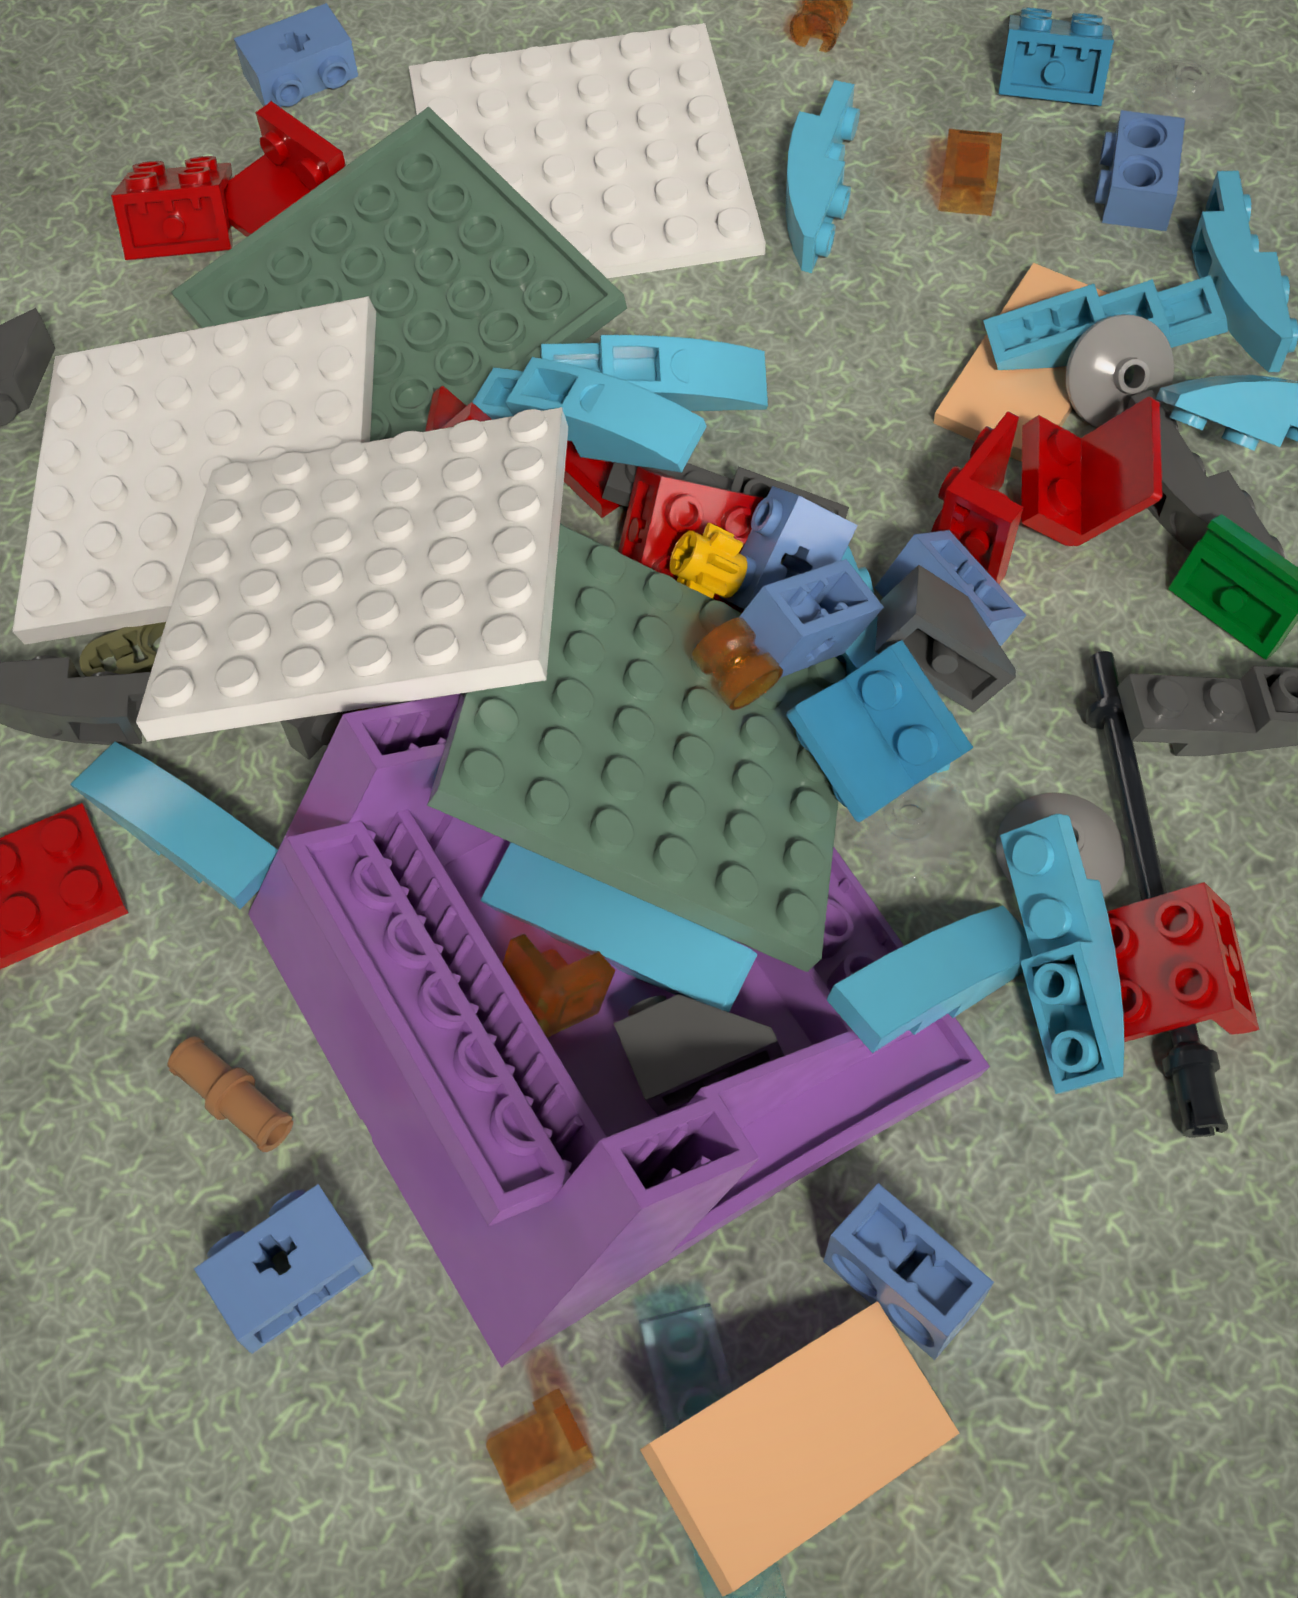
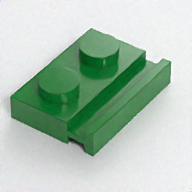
(1240, 586)

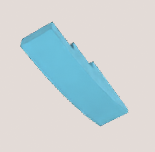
(1049, 329)
(178, 823)
(621, 927)
(932, 977)

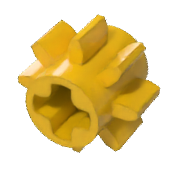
(709, 562)

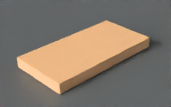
(986, 394)
(798, 1447)

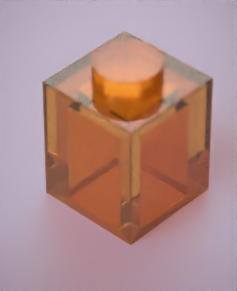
(970, 172)

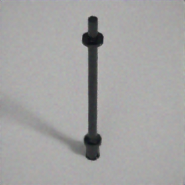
(1189, 1060)

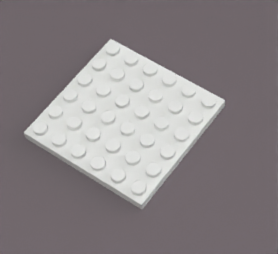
(610, 143)
(137, 442)
(365, 577)

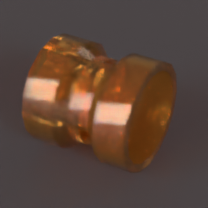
(820, 20)
(737, 663)

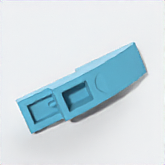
(817, 175)
(1244, 278)
(683, 370)
(1245, 404)
(603, 413)
(1073, 953)

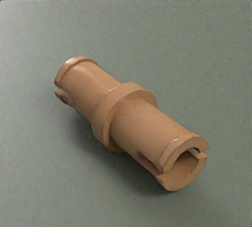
(230, 1094)

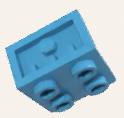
(1056, 57)
(878, 731)

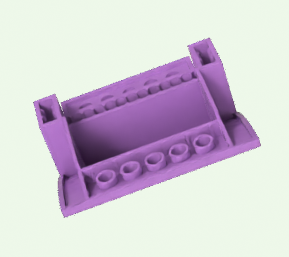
(532, 1150)

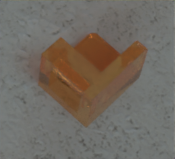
(552, 989)
(540, 1452)

